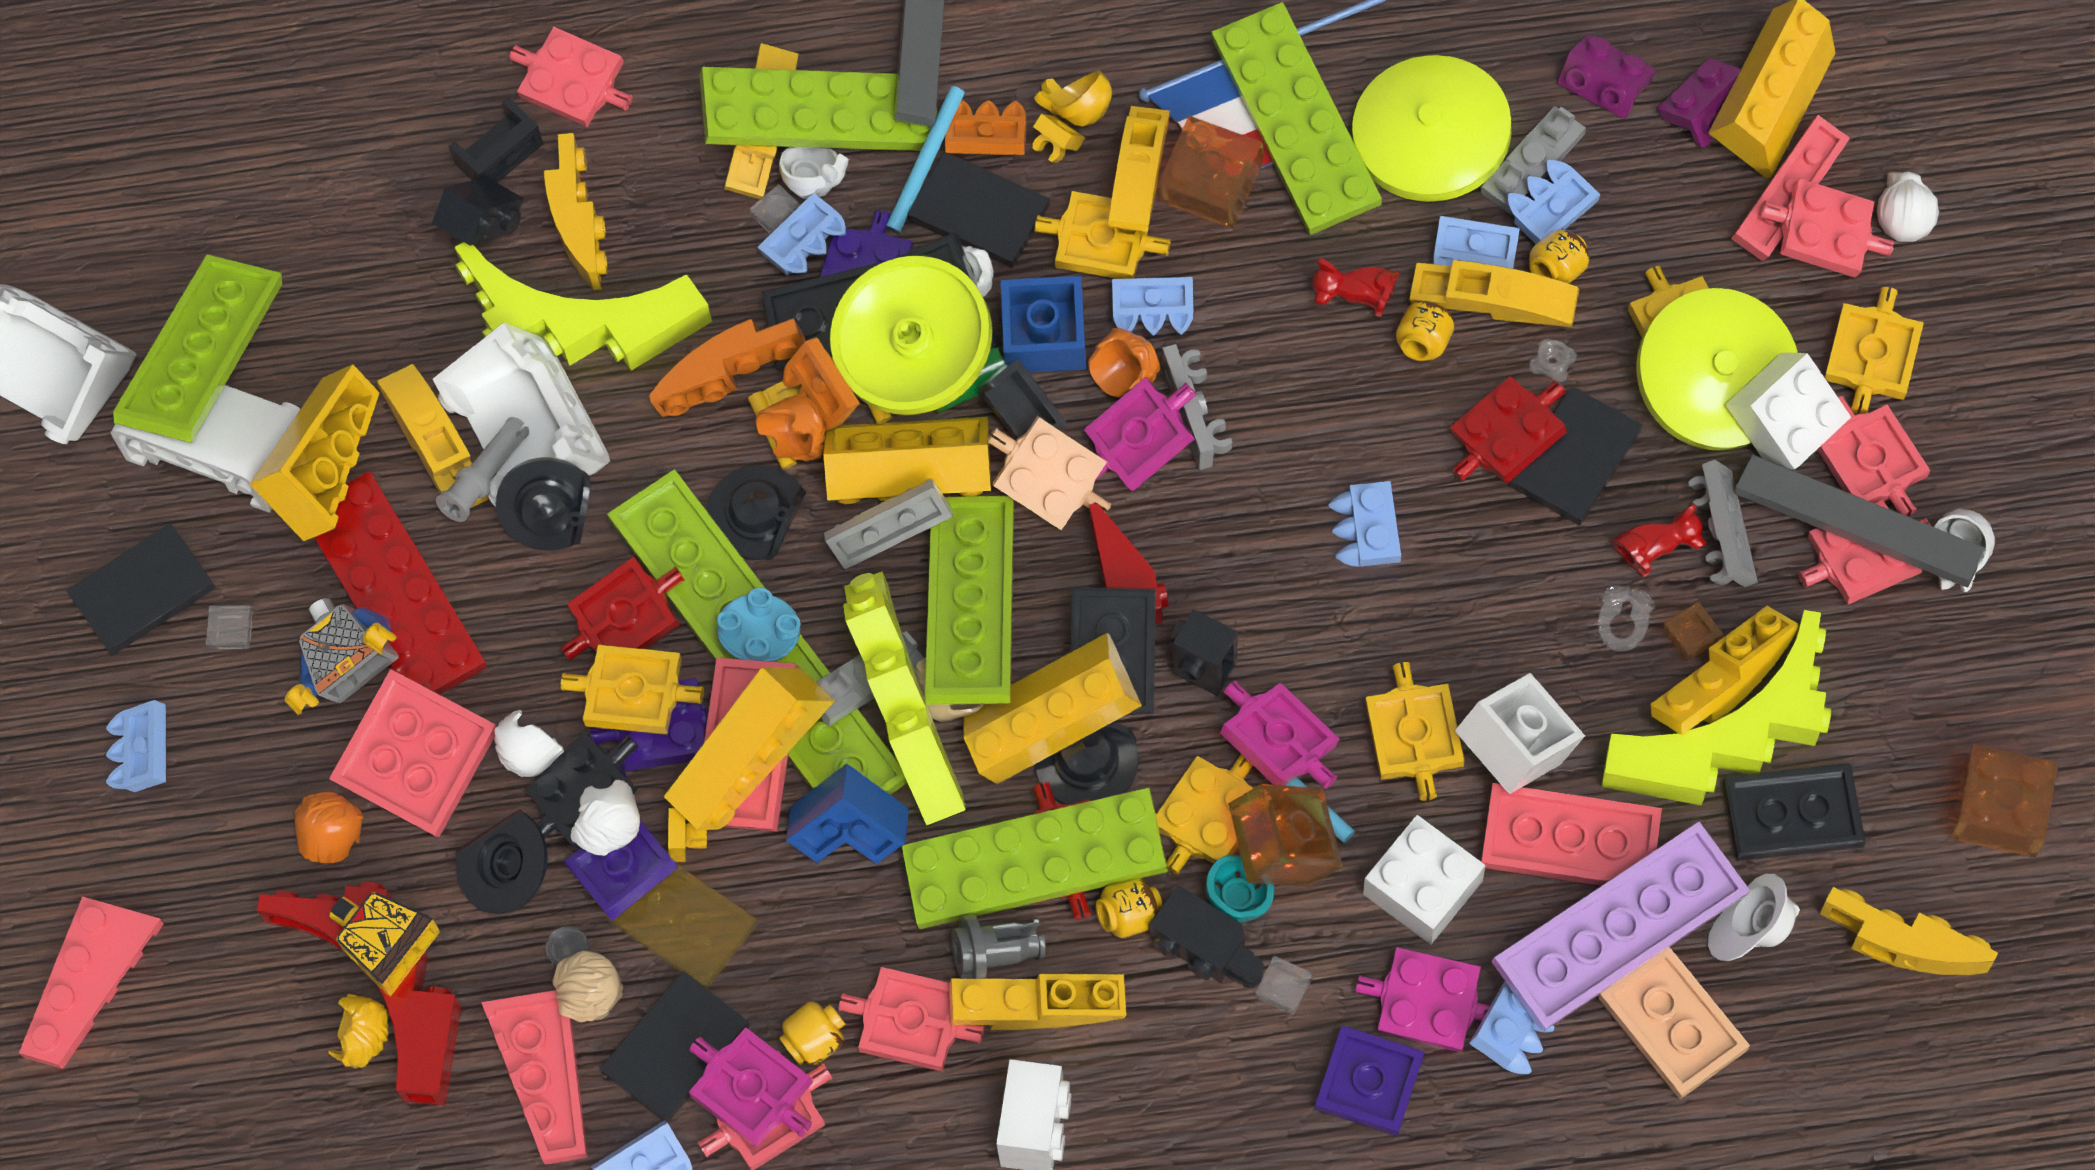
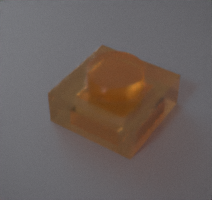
(1692, 631)

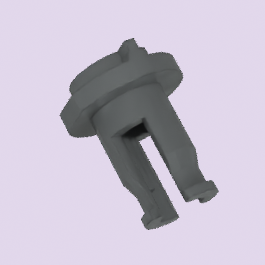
(993, 945)

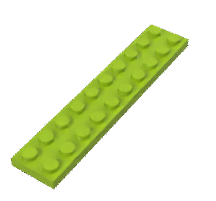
(672, 529)

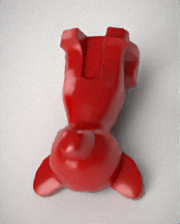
(1362, 286)
(1649, 541)

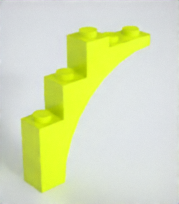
(630, 326)
(900, 698)
(1688, 764)

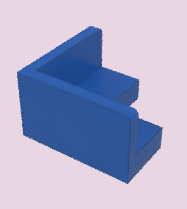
(850, 811)

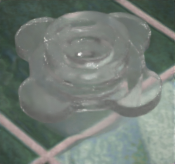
(1553, 349)

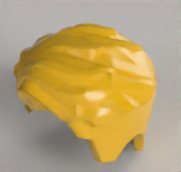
(361, 1030)

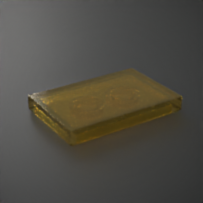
(687, 925)

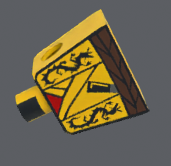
(383, 937)

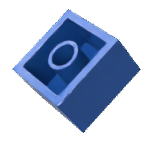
(1044, 323)

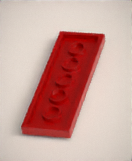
(390, 577)

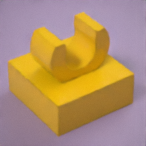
(1057, 133)
(682, 836)

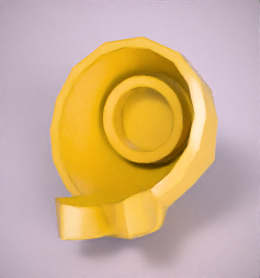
(1078, 102)

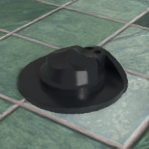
(544, 503)
(756, 509)
(1092, 767)
(503, 865)

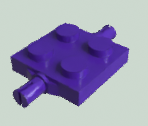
(864, 247)
(680, 745)

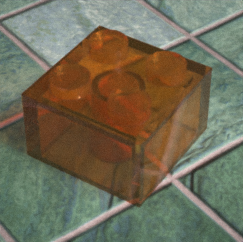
(1211, 172)
(2004, 800)
(1285, 835)

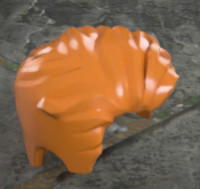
(1122, 362)
(794, 427)
(327, 827)

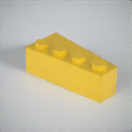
(313, 457)
(747, 745)

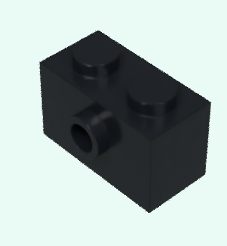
(478, 210)
(1204, 651)

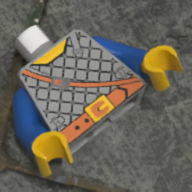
(340, 653)

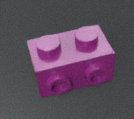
(1605, 75)
(1700, 99)

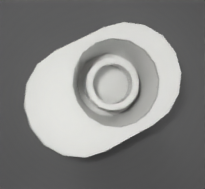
(1755, 920)

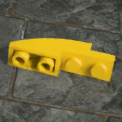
(750, 163)
(1138, 168)
(574, 214)
(1496, 290)
(426, 426)
(1734, 670)
(1924, 947)
(1038, 1002)

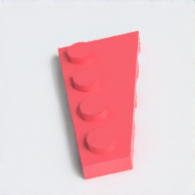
(86, 975)
(543, 1070)

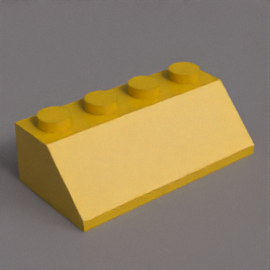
(1775, 85)
(904, 455)
(1051, 710)

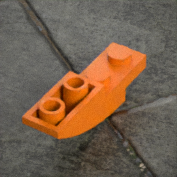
(710, 368)

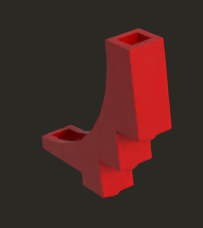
(422, 1021)

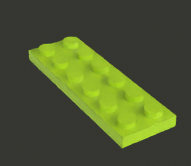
(804, 109)
(1296, 118)
(198, 348)
(971, 603)
(1034, 858)

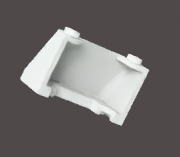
(56, 364)
(521, 378)
(227, 446)

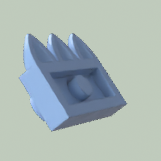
(1554, 204)
(802, 235)
(1475, 242)
(1153, 303)
(1371, 525)
(140, 748)
(1508, 1032)
(650, 1151)

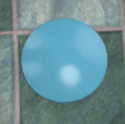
(758, 627)

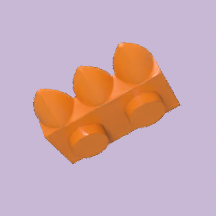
(987, 131)
(820, 383)

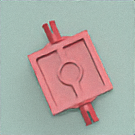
(570, 77)
(1827, 228)
(1874, 458)
(1853, 567)
(908, 1020)
(779, 1138)

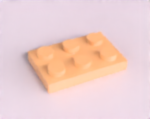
(1674, 1022)

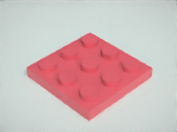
(414, 753)

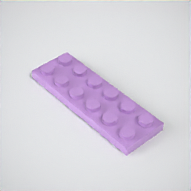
(1620, 926)

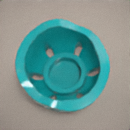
(1237, 896)

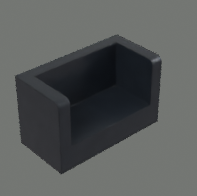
(501, 147)
(1018, 399)

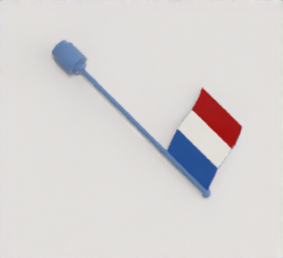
(1213, 96)

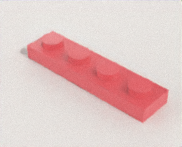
(1807, 160)

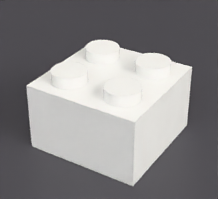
(1788, 410)
(1519, 733)
(1424, 879)
(1031, 1115)

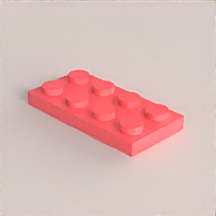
(763, 805)
(1566, 835)

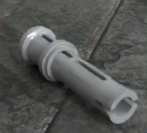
(473, 480)

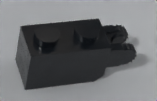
(1204, 939)

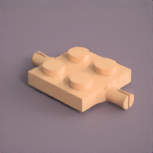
(1048, 472)

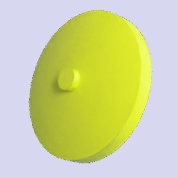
(1432, 128)
(911, 335)
(1701, 357)

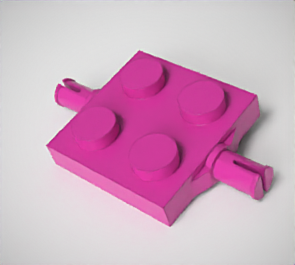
(1141, 432)
(1279, 735)
(1427, 999)
(750, 1087)

